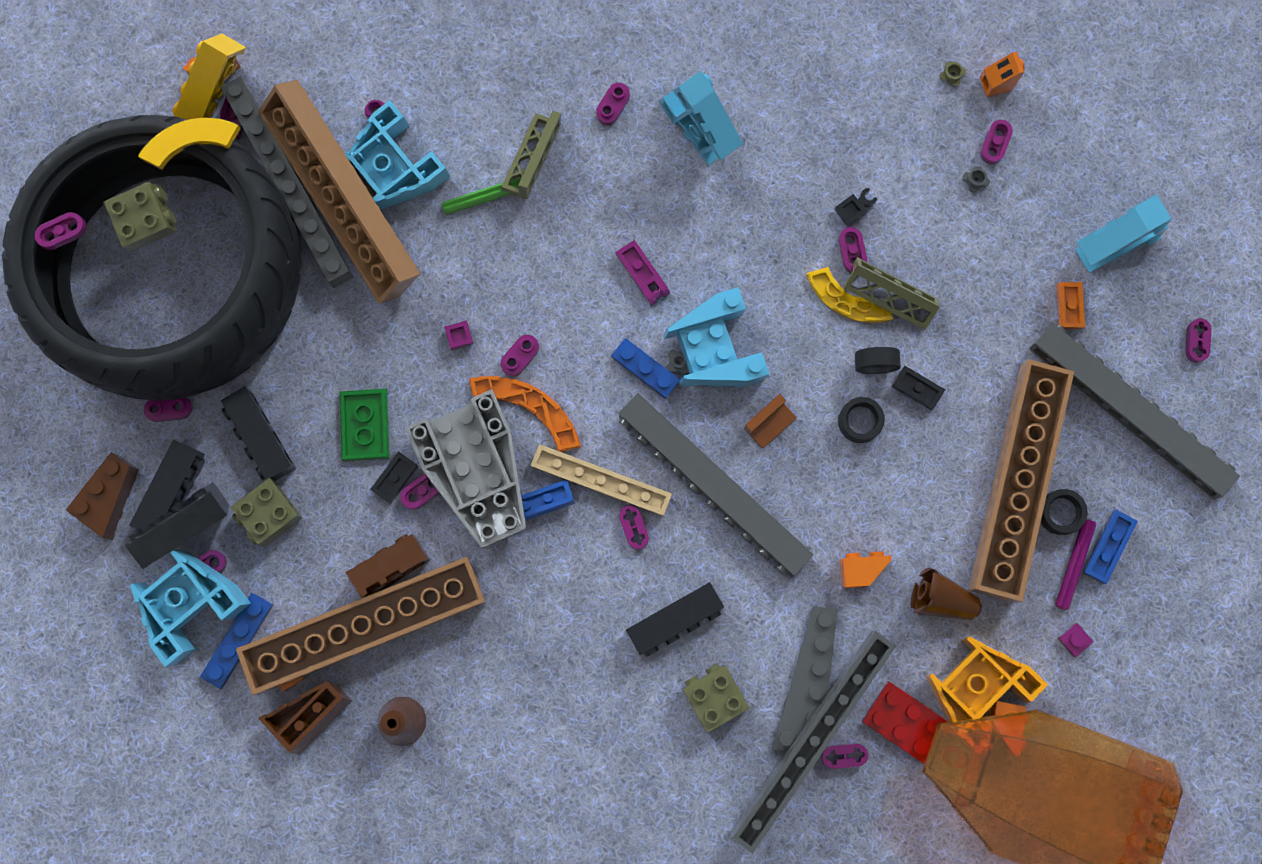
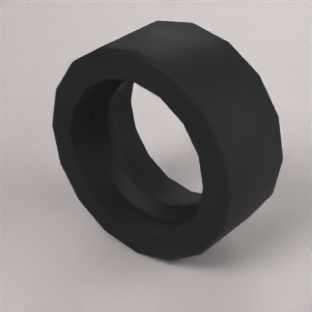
(877, 360)
(874, 407)
(1081, 512)

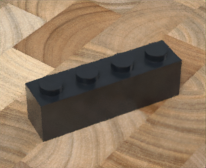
(257, 434)
(169, 483)
(675, 618)

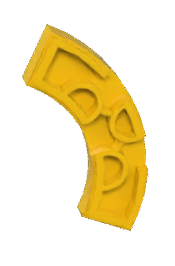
(186, 133)
(842, 302)

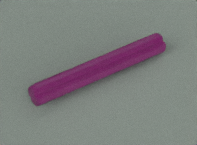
(1075, 565)

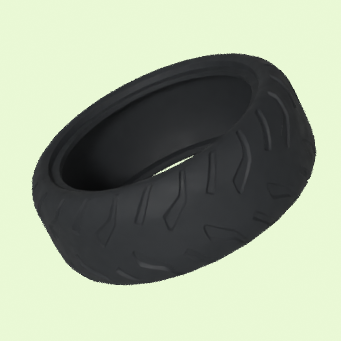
(78, 181)

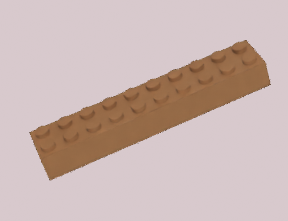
(338, 191)
(1021, 481)
(360, 626)

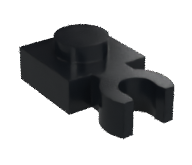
(853, 209)

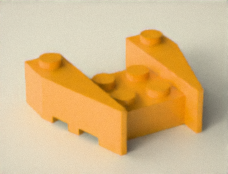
(981, 681)

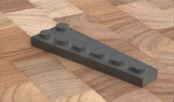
(810, 677)

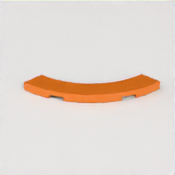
(534, 401)

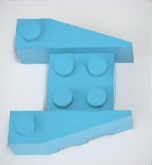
(702, 118)
(387, 166)
(1120, 236)
(709, 347)
(178, 599)

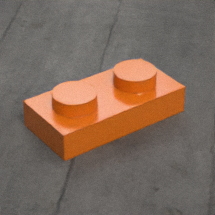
(1071, 305)

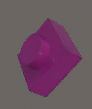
(459, 335)
(1075, 640)

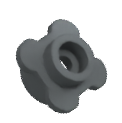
(978, 173)
(673, 366)

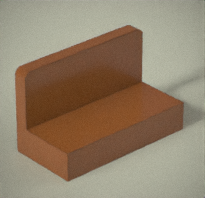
(770, 421)

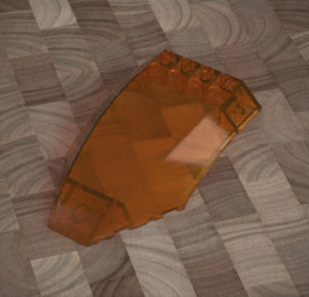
(1055, 790)

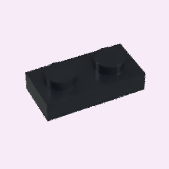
(918, 388)
(394, 477)

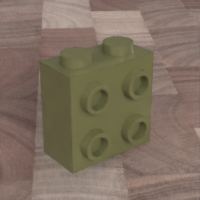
(141, 216)
(265, 513)
(715, 697)

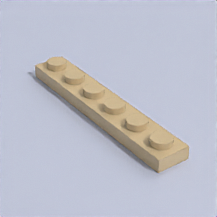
(601, 480)

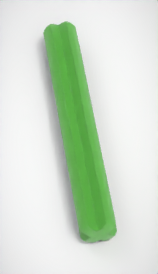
(477, 197)

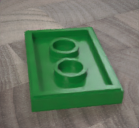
(364, 425)

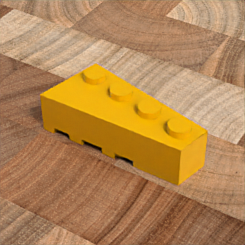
(206, 76)

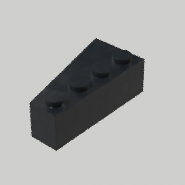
(178, 525)

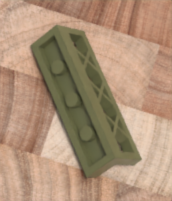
(536, 157)
(895, 285)

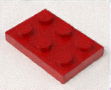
(903, 721)

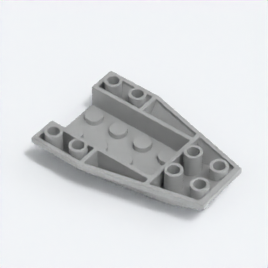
(473, 467)

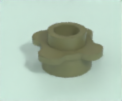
(957, 69)

